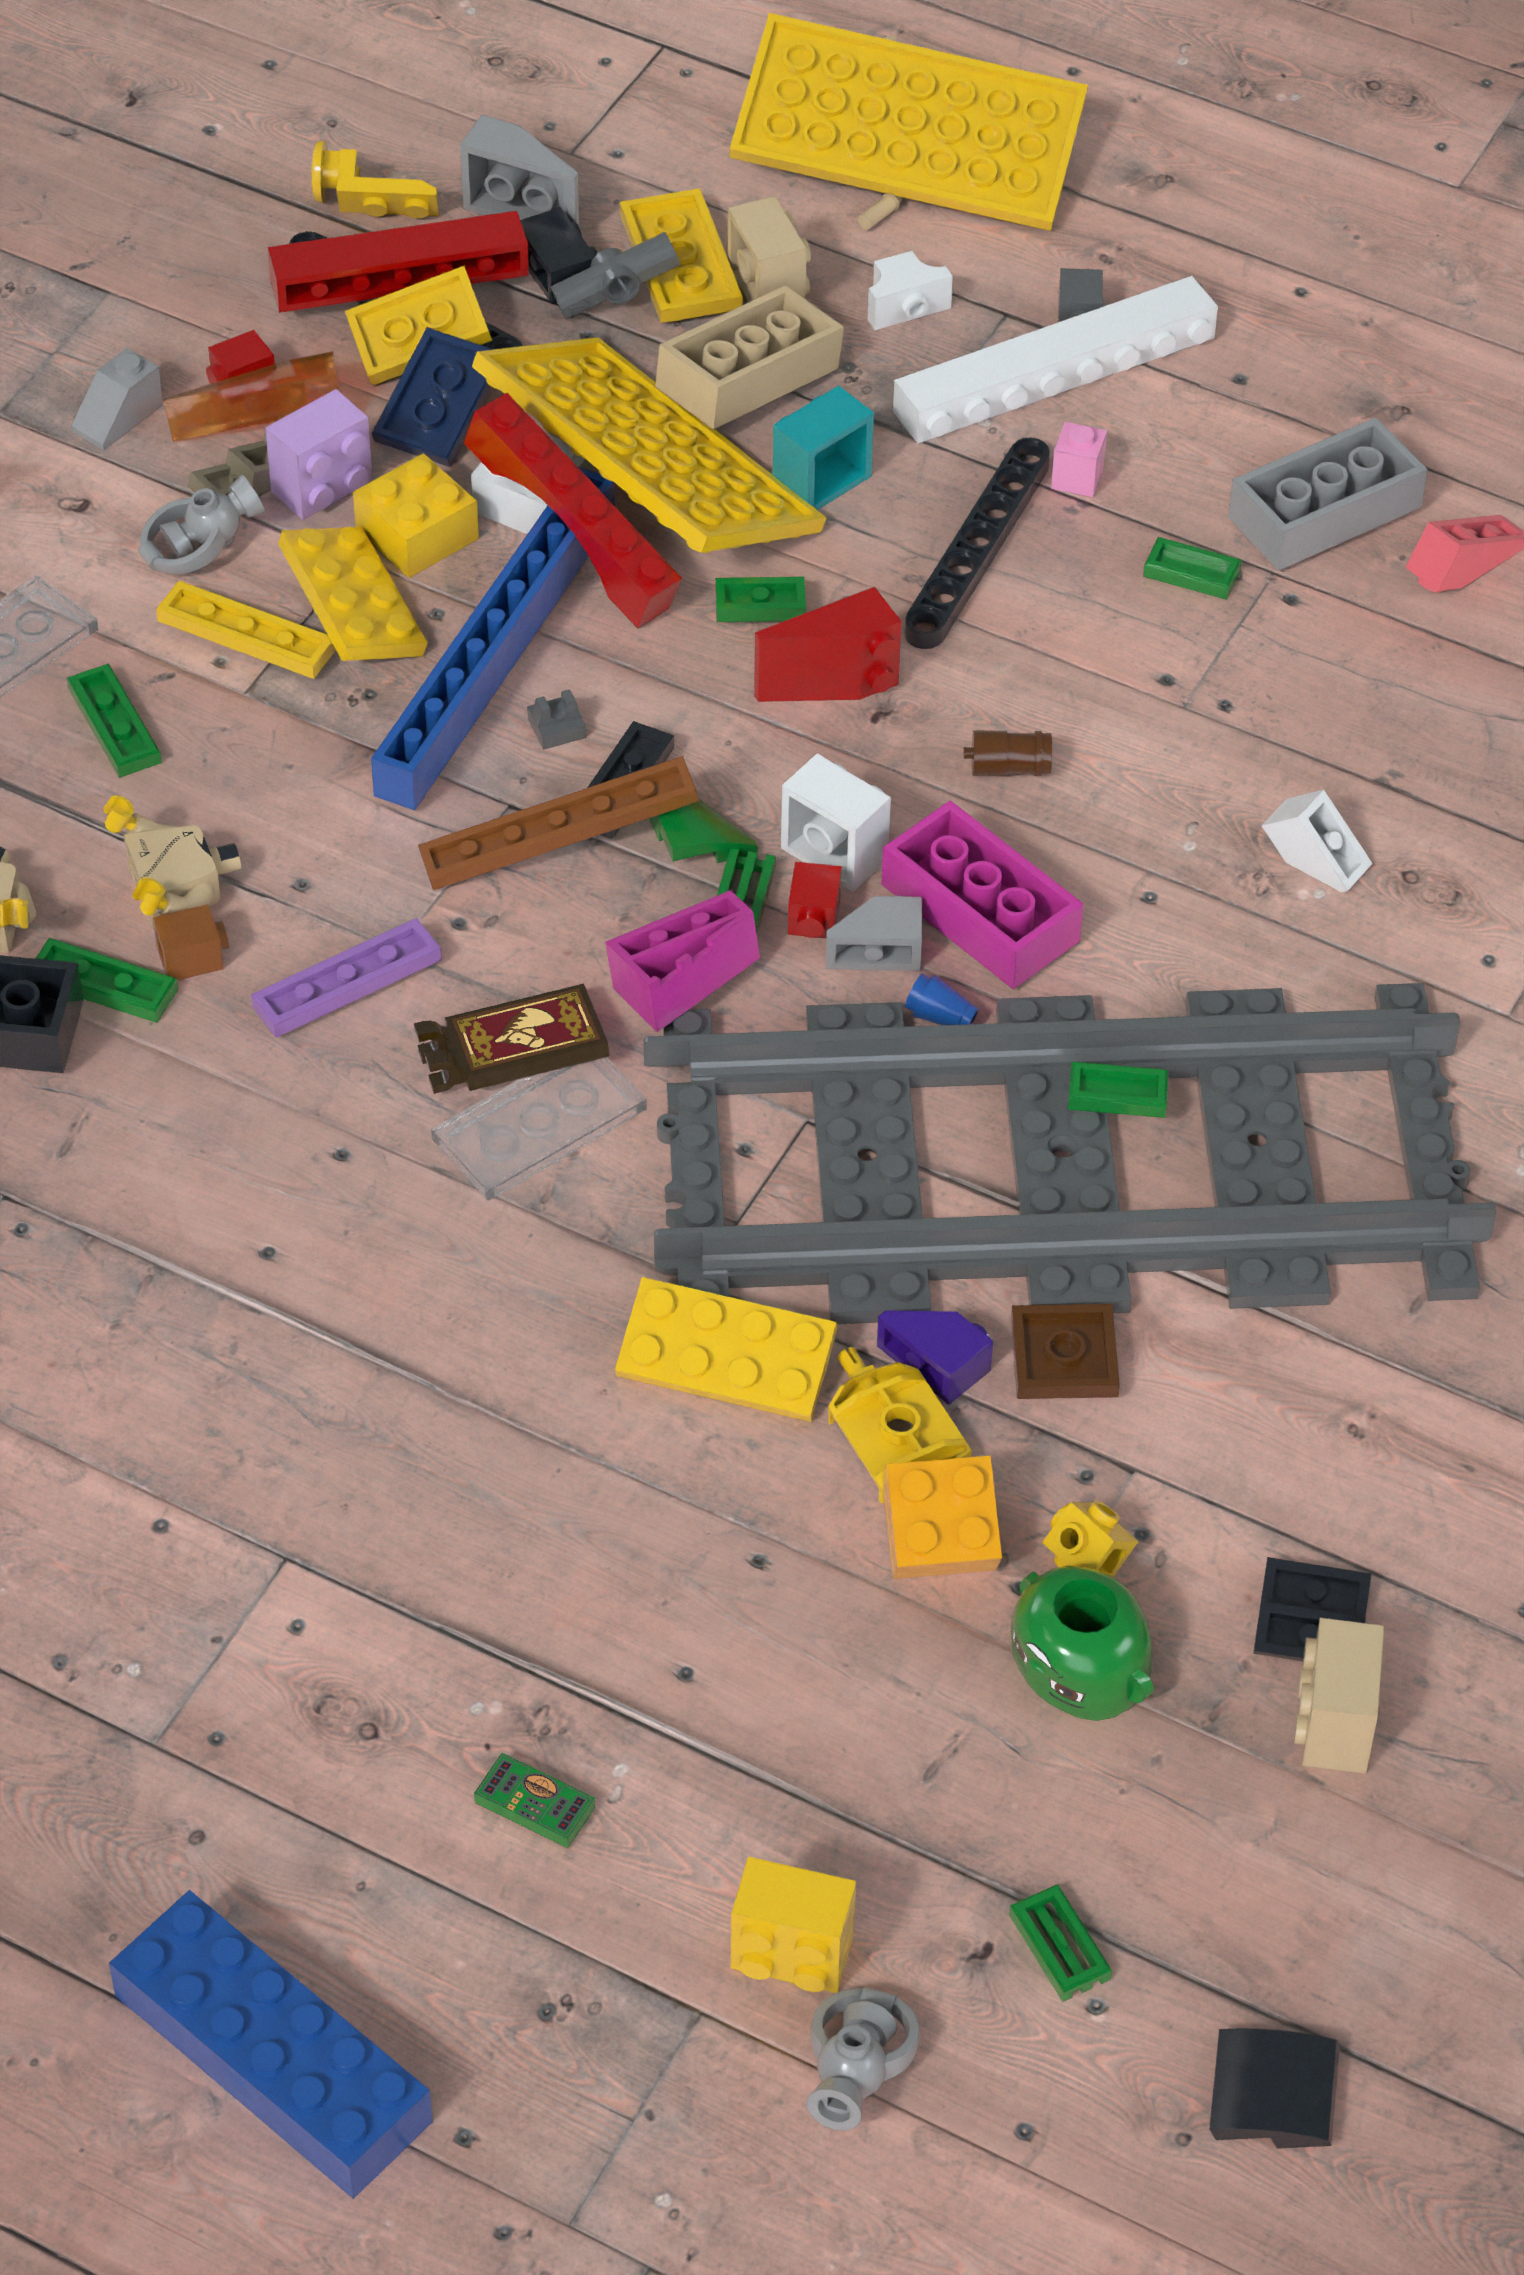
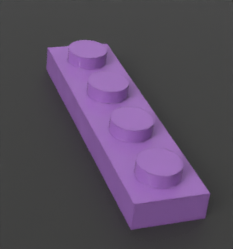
(346, 977)

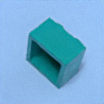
(824, 447)

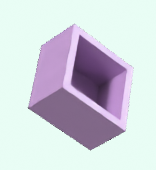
(319, 454)

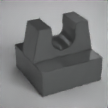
(556, 720)

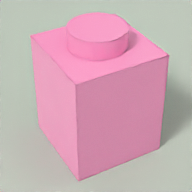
(1079, 459)

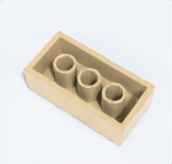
(749, 357)

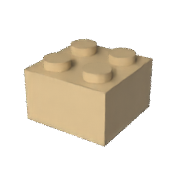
(766, 249)
(1339, 1695)

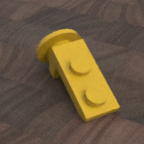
(366, 194)

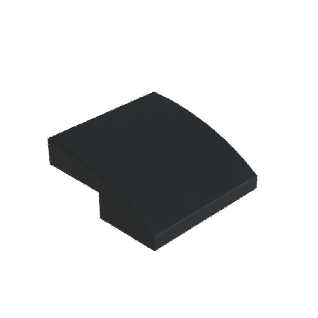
(1296, 1599)
(1275, 2087)

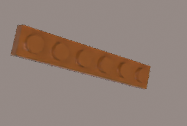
(558, 823)

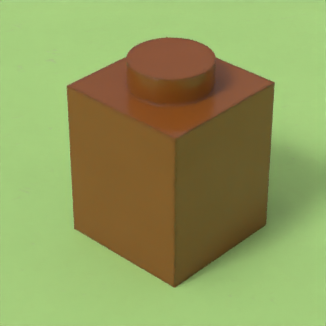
(190, 942)

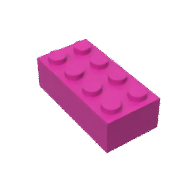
(982, 894)

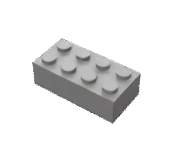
(1327, 493)

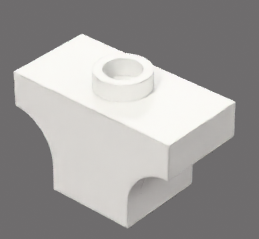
(907, 290)

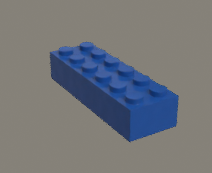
(271, 2043)

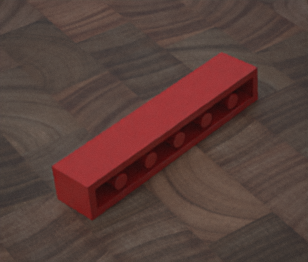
(393, 259)

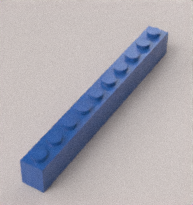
(479, 658)

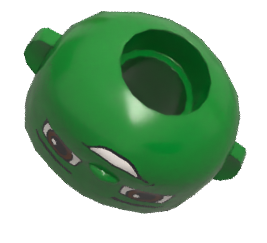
(1082, 1642)

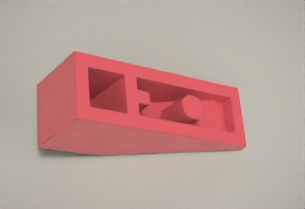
(1462, 550)

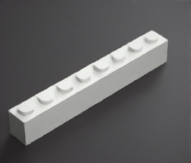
(1054, 359)

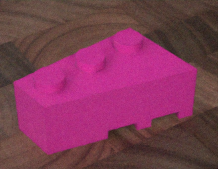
(682, 957)

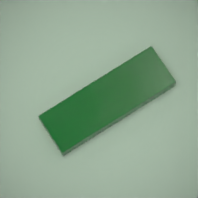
(114, 720)
(115, 981)

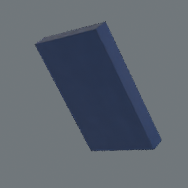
(434, 399)

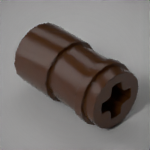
(1009, 753)

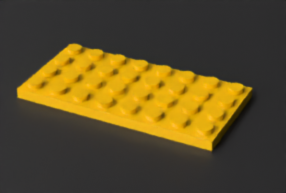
(909, 121)
(649, 444)

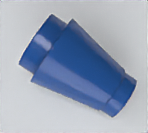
(939, 1003)

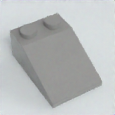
(514, 172)

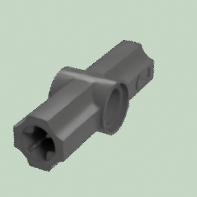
(615, 275)

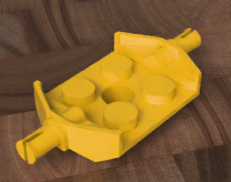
(885, 1394)

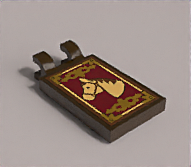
(512, 1040)

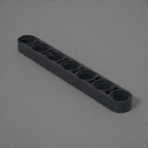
(977, 557)

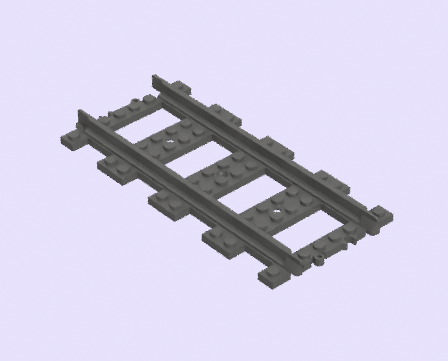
(1069, 1224)

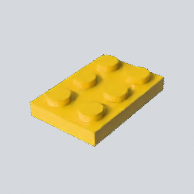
(393, 324)

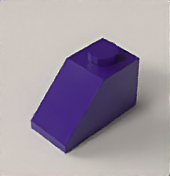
(941, 1345)

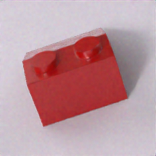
(830, 652)

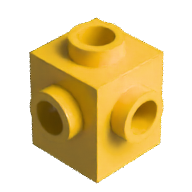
(1089, 1537)

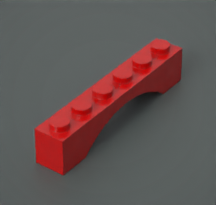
(627, 564)

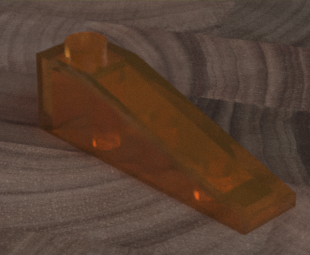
(251, 397)

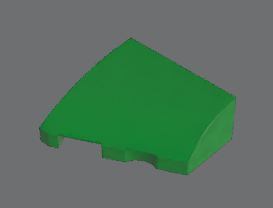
(699, 831)

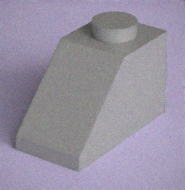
(118, 399)
(878, 936)

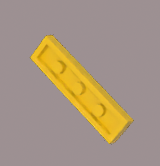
(245, 629)

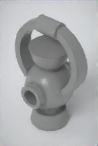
(209, 519)
(854, 2059)

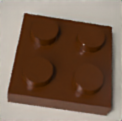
(1064, 1351)

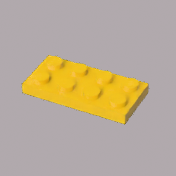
(705, 278)
(352, 593)
(726, 1349)

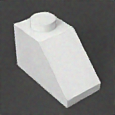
(1317, 840)

